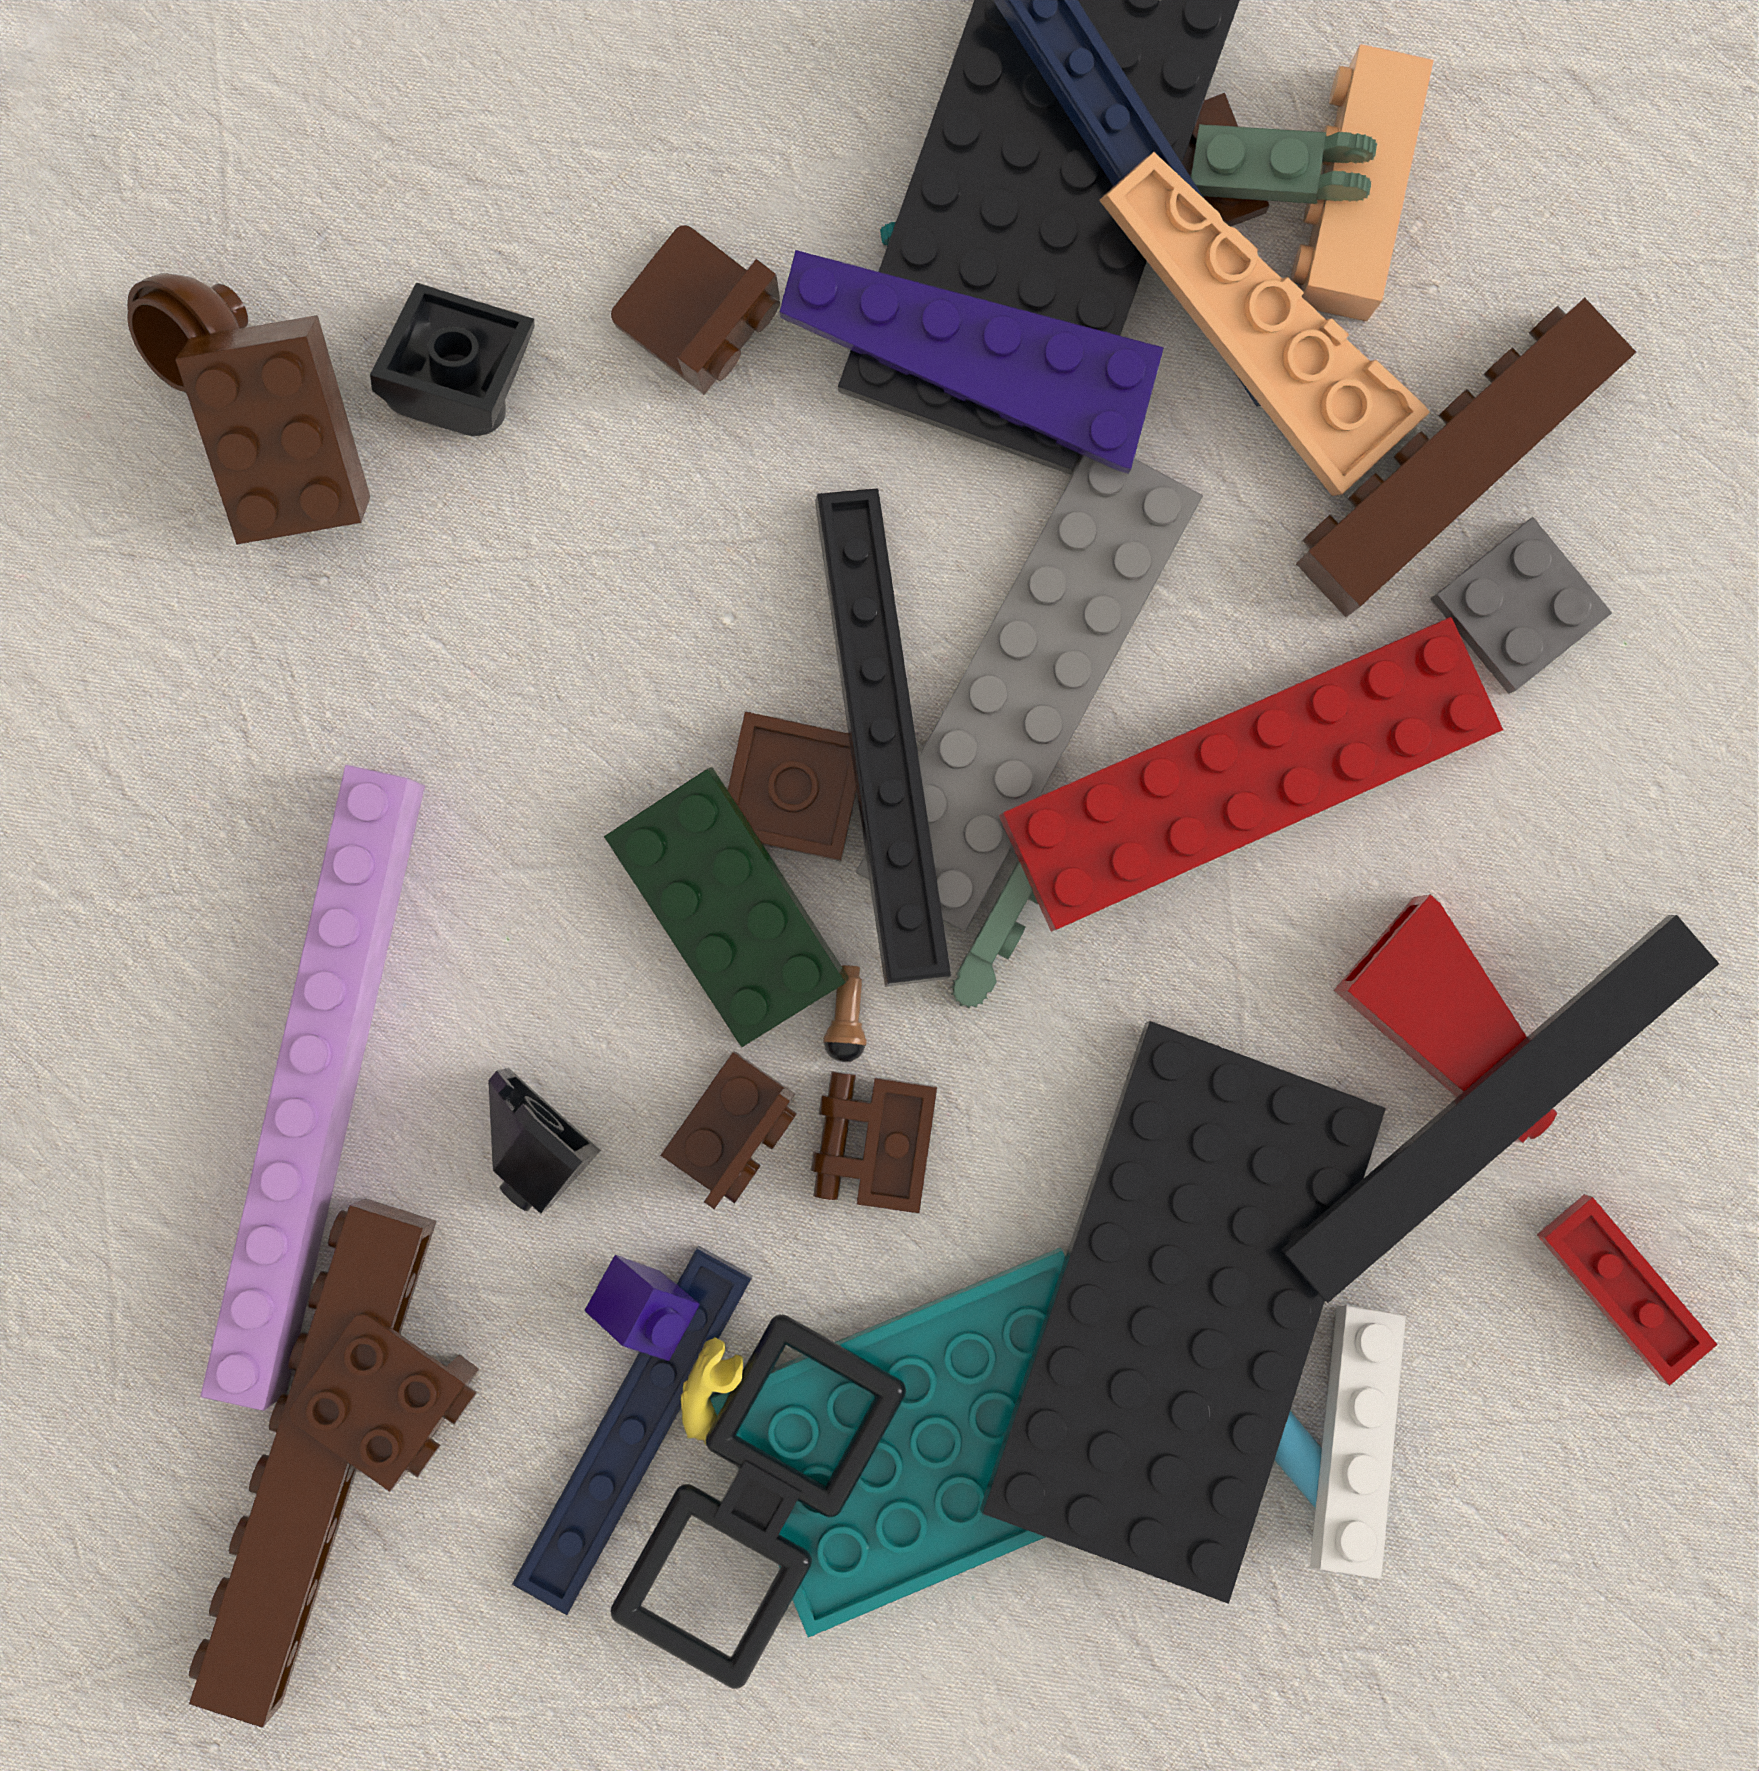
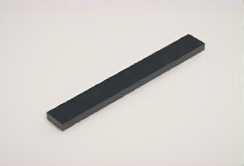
(882, 738)
(1499, 1107)

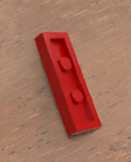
(1627, 1289)

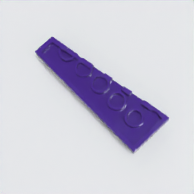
(1026, 366)

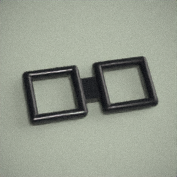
(758, 1502)

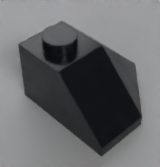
(533, 1144)

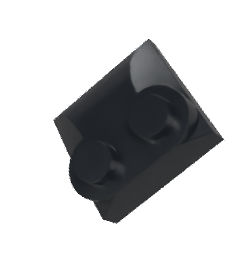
(451, 361)

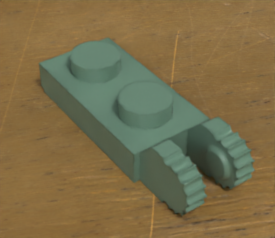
(1279, 164)
(996, 937)

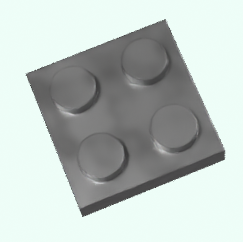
(1521, 605)

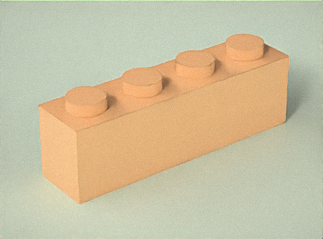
(1354, 241)

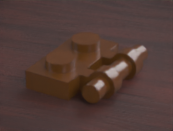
(894, 1144)

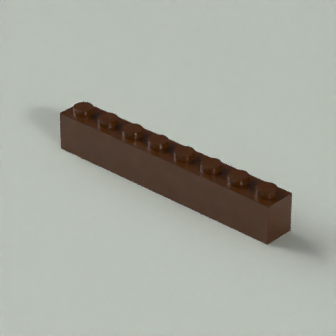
(301, 1482)

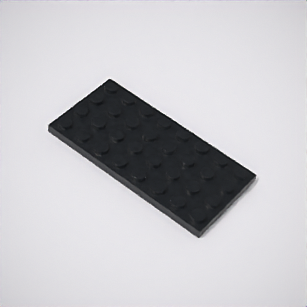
(1013, 194)
(1180, 1314)

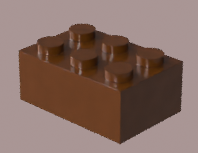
(274, 429)

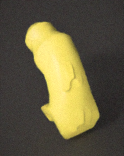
(708, 1376)

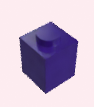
(641, 1308)

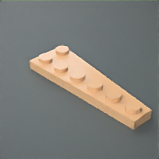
(1294, 362)

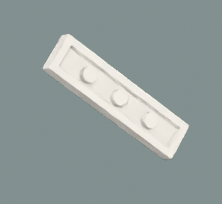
(1358, 1442)

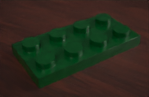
(726, 907)

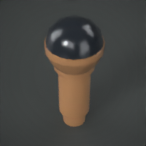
(845, 1037)

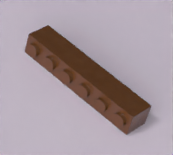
(1466, 457)

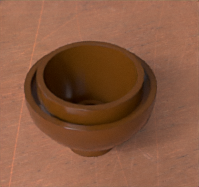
(172, 309)

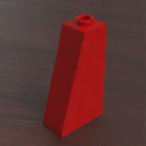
(1435, 1000)

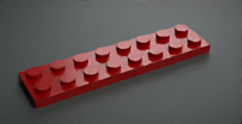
(1249, 773)

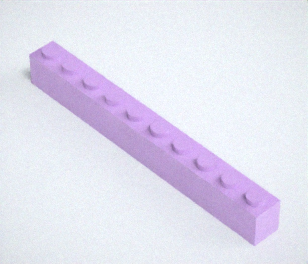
(313, 1088)

